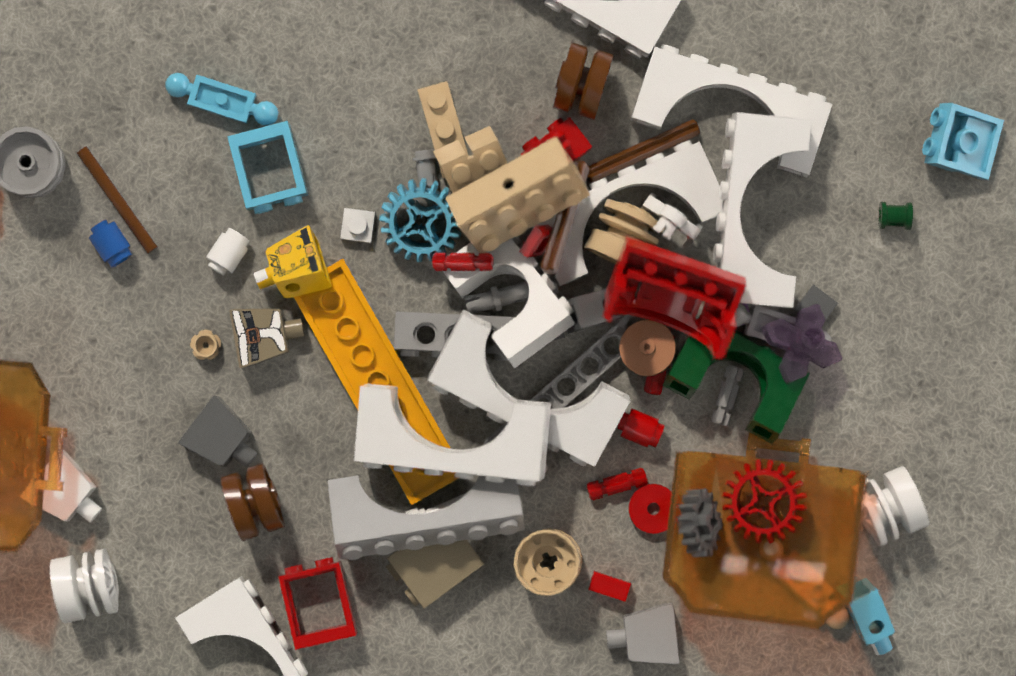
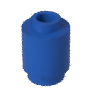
(110, 243)

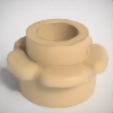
(197, 344)

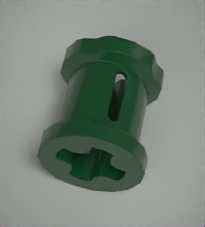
(895, 215)

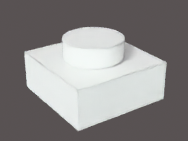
(357, 225)

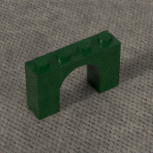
(775, 398)

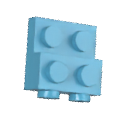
(962, 140)

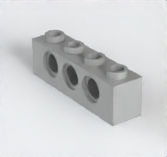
(409, 323)

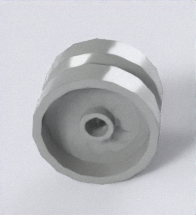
(46, 166)

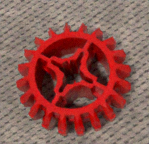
(758, 488)

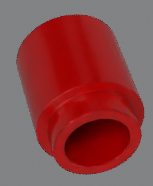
(640, 428)

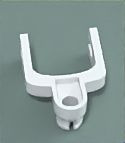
(671, 219)

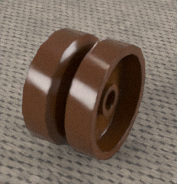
(582, 81)
(258, 500)

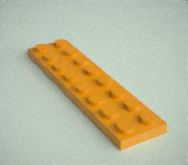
(365, 355)

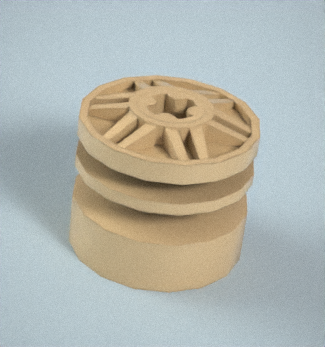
(629, 222)
(542, 579)

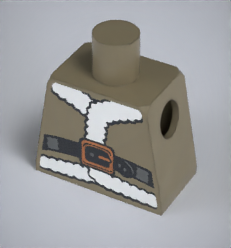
(262, 334)

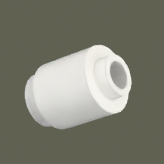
(227, 252)

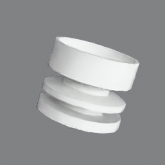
(894, 505)
(91, 584)

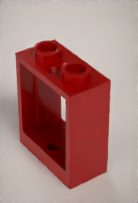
(323, 635)

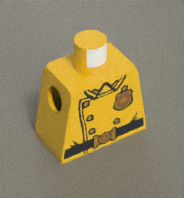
(295, 265)

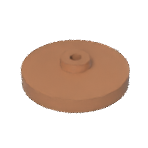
(647, 348)

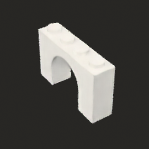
(541, 318)

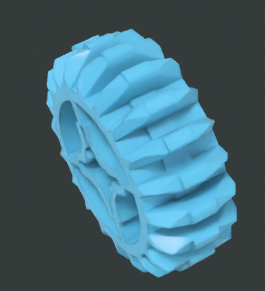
(413, 209)

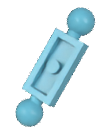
(221, 99)

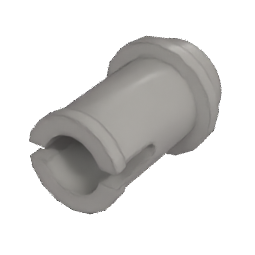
(425, 166)

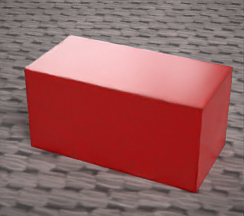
(609, 586)

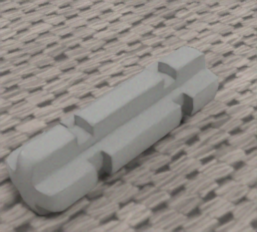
(727, 395)

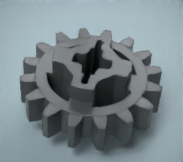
(699, 523)

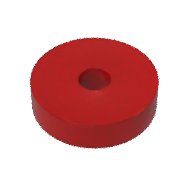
(638, 508)

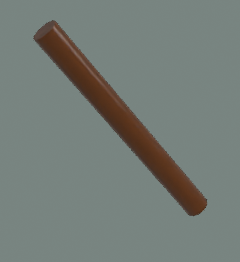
(117, 200)

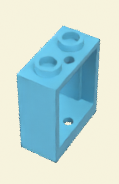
(260, 136)

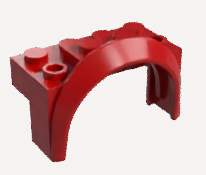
(673, 292)

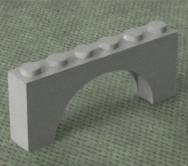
(370, 529)

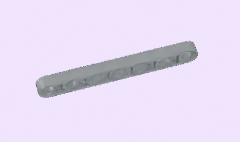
(575, 373)

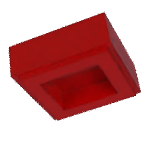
(536, 241)

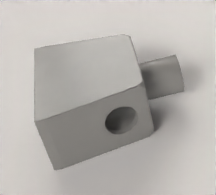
(648, 635)

